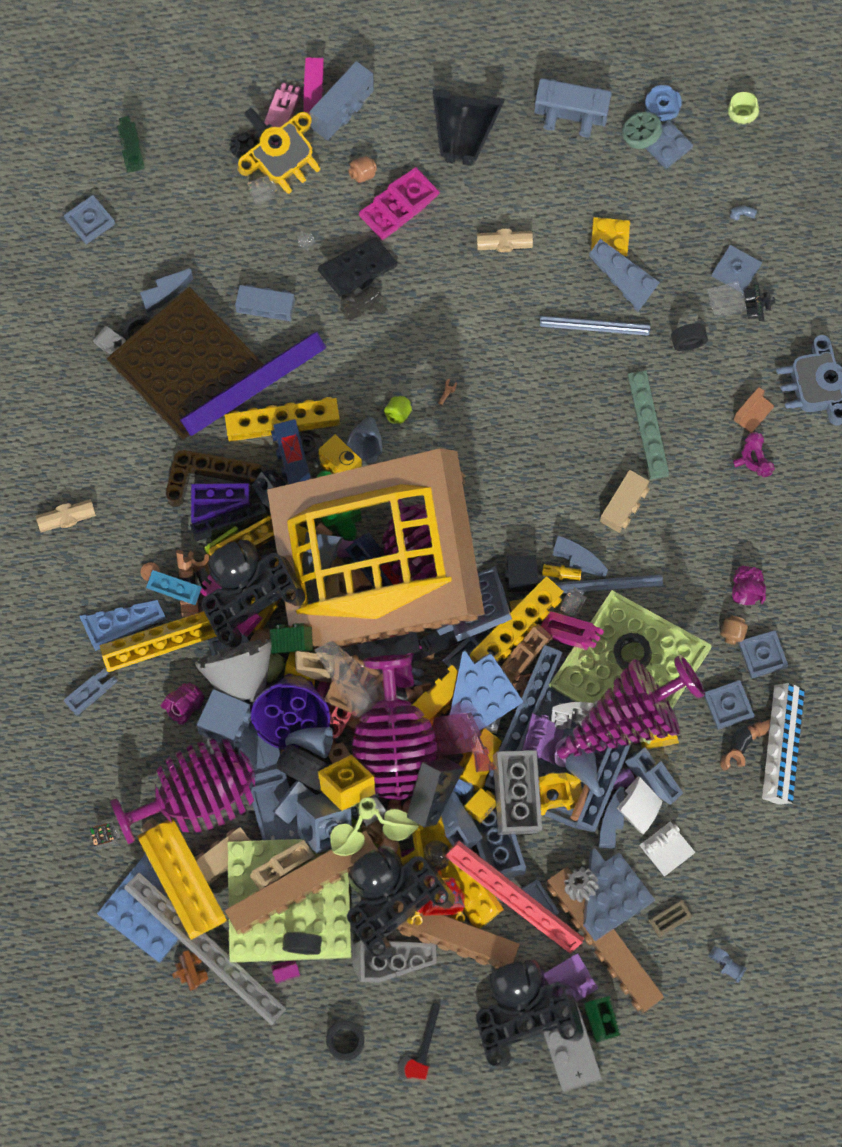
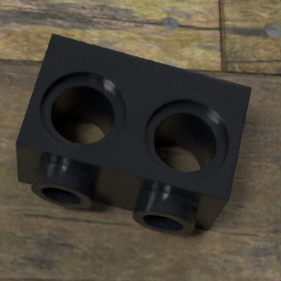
(267, 480)

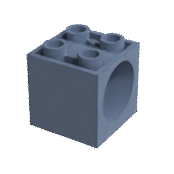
(224, 718)
(317, 819)

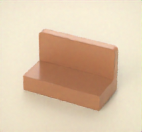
(753, 411)

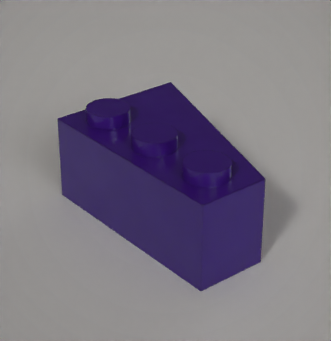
(216, 499)

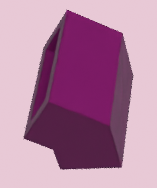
(285, 971)

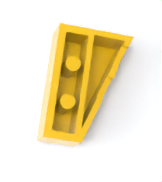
(439, 697)
(469, 772)

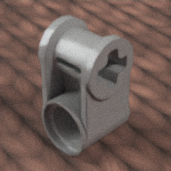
(108, 340)

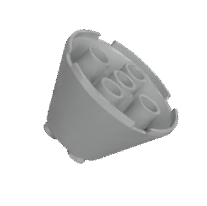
(238, 670)

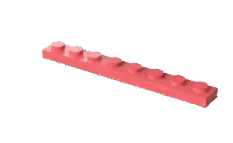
(514, 897)

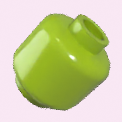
(398, 409)

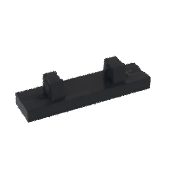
(224, 522)

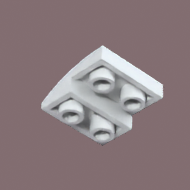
(566, 713)
(640, 805)

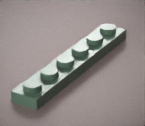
(648, 425)

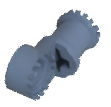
(730, 968)

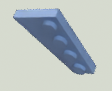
(121, 622)

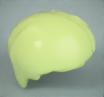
(743, 107)

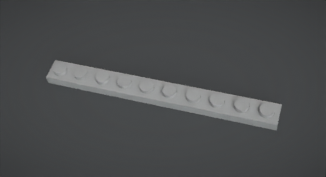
(206, 950)

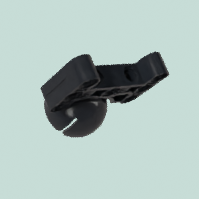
(242, 580)
(386, 886)
(520, 997)

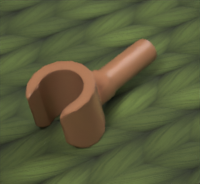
(448, 389)

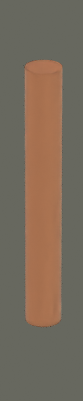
(580, 803)

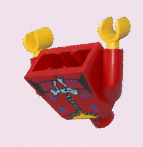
(431, 909)

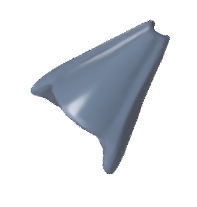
(366, 440)

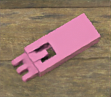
(279, 116)

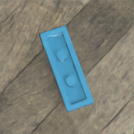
(173, 587)

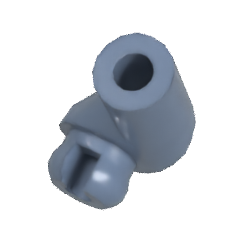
(742, 210)

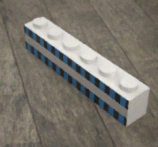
(783, 744)

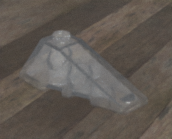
(354, 682)

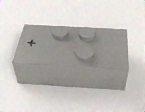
(517, 792)
(572, 1060)

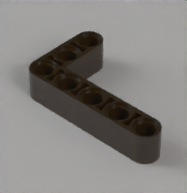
(208, 470)

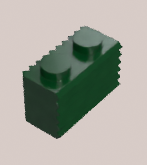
(291, 639)
(602, 1019)

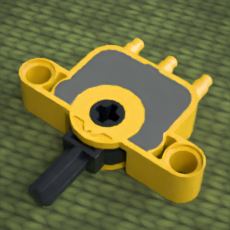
(285, 158)

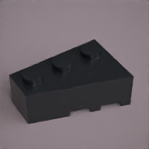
(433, 790)

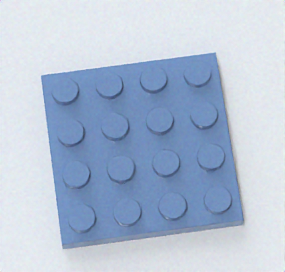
(135, 920)

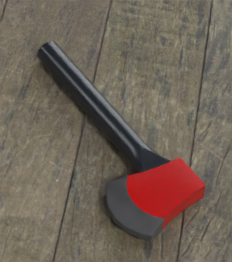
(418, 1069)

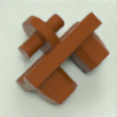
(187, 972)

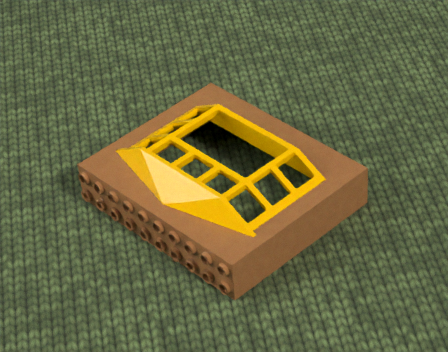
(393, 608)

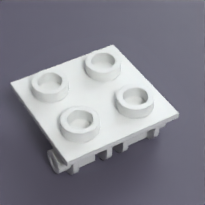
(667, 848)

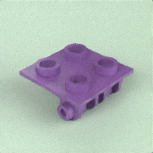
(542, 737)
(573, 974)

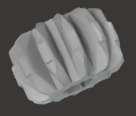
(581, 884)

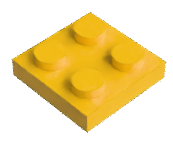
(612, 232)

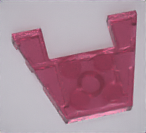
(461, 735)

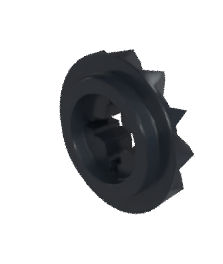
(235, 146)

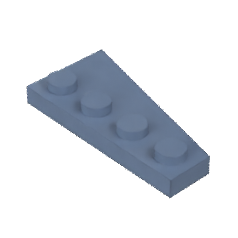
(624, 274)
(327, 550)

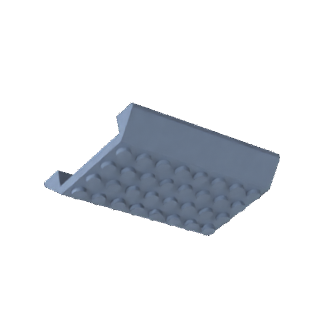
(540, 700)

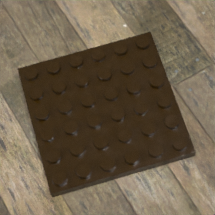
(183, 359)

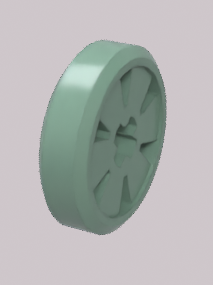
(636, 123)

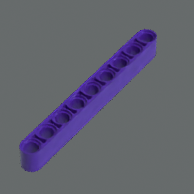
(253, 383)

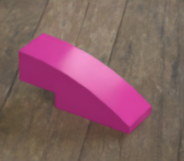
(313, 82)

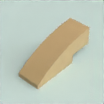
(311, 666)
(282, 865)

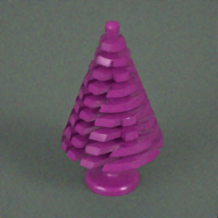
(632, 710)

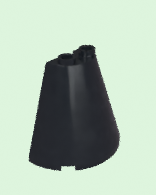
(463, 124)

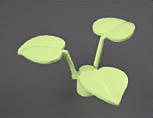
(348, 841)

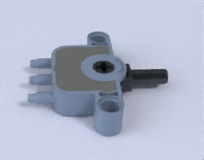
(811, 384)

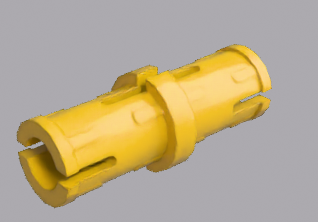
(561, 572)

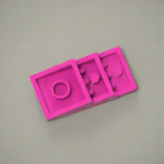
(399, 203)

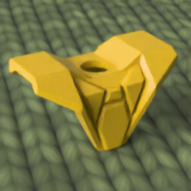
(567, 787)

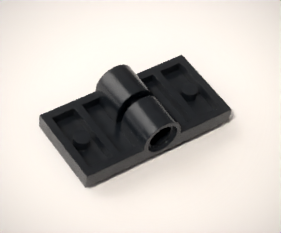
(357, 266)

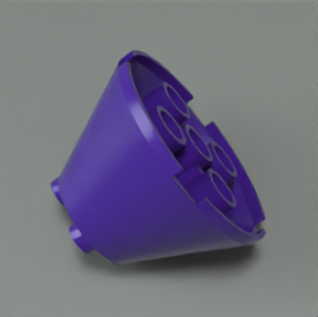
(286, 708)

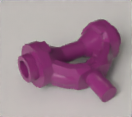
(754, 442)

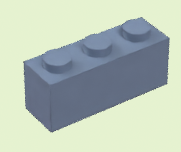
(265, 302)

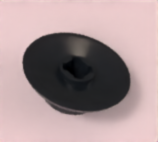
(312, 451)

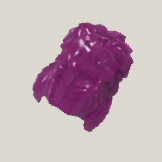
(748, 586)
(183, 702)

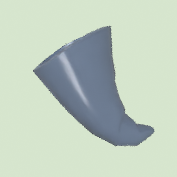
(313, 739)
(585, 770)

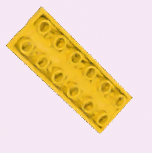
(181, 878)

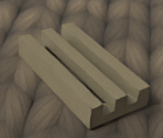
(656, 927)

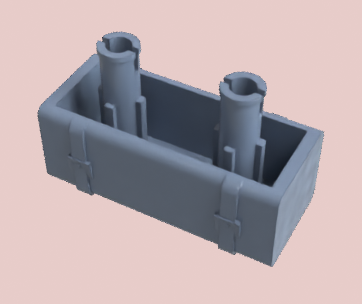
(572, 103)

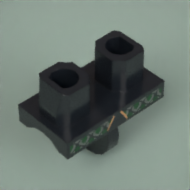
(754, 295)

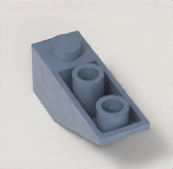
(458, 823)

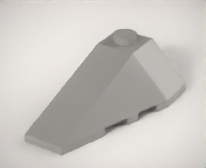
(404, 959)

